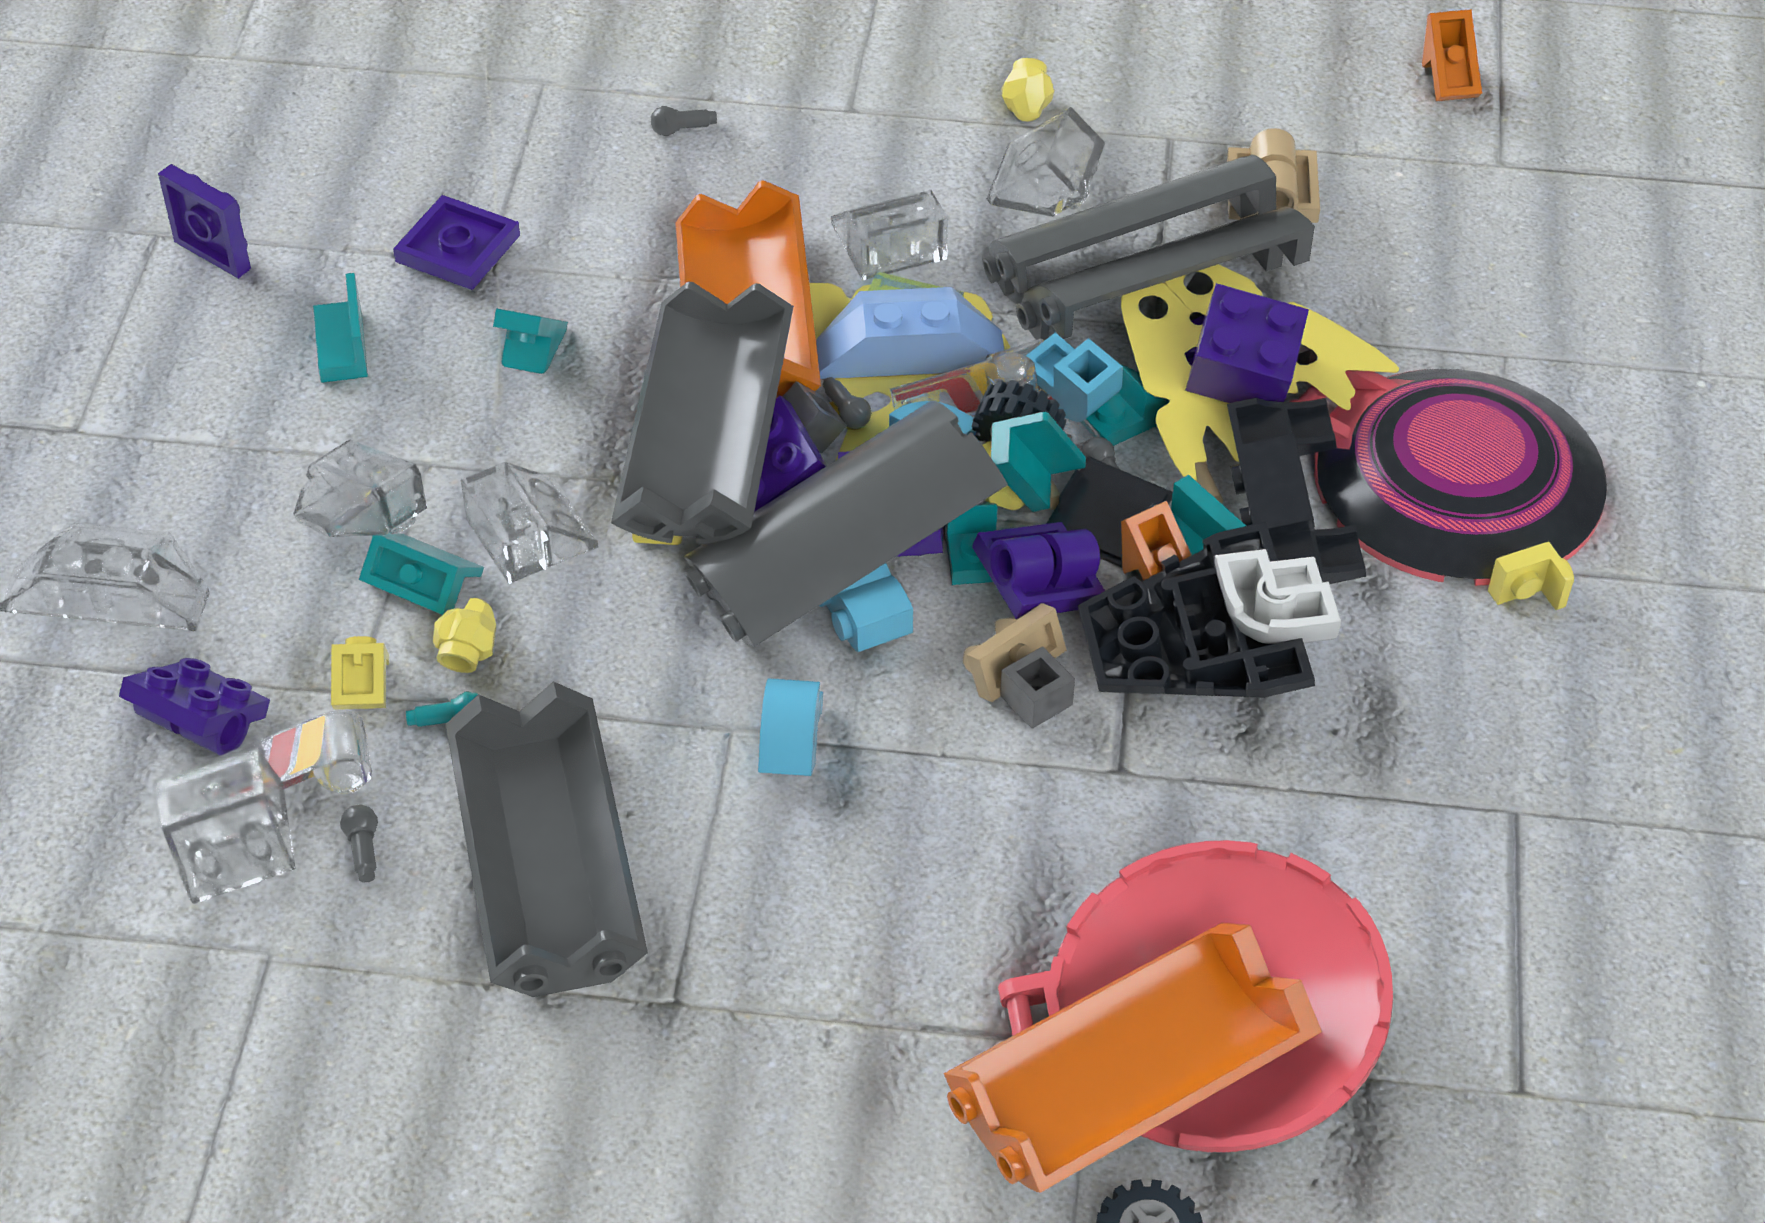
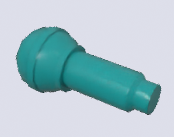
(440, 712)

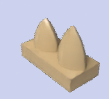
(1012, 642)

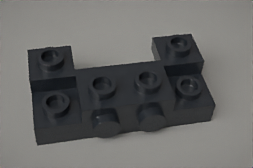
(1270, 472)

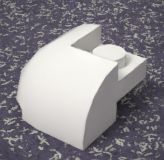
(1277, 598)

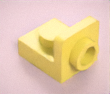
(1531, 571)
(358, 674)

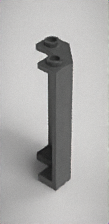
(544, 843)

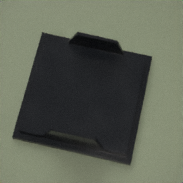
(1102, 498)

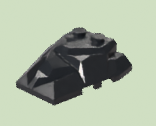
(1179, 637)

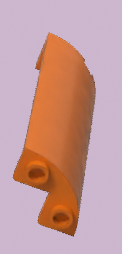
(753, 244)
(1129, 1056)

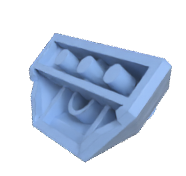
(906, 334)

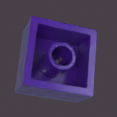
(1246, 347)

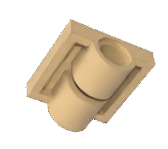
(1294, 170)

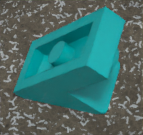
(529, 340)
(1128, 411)
(960, 535)

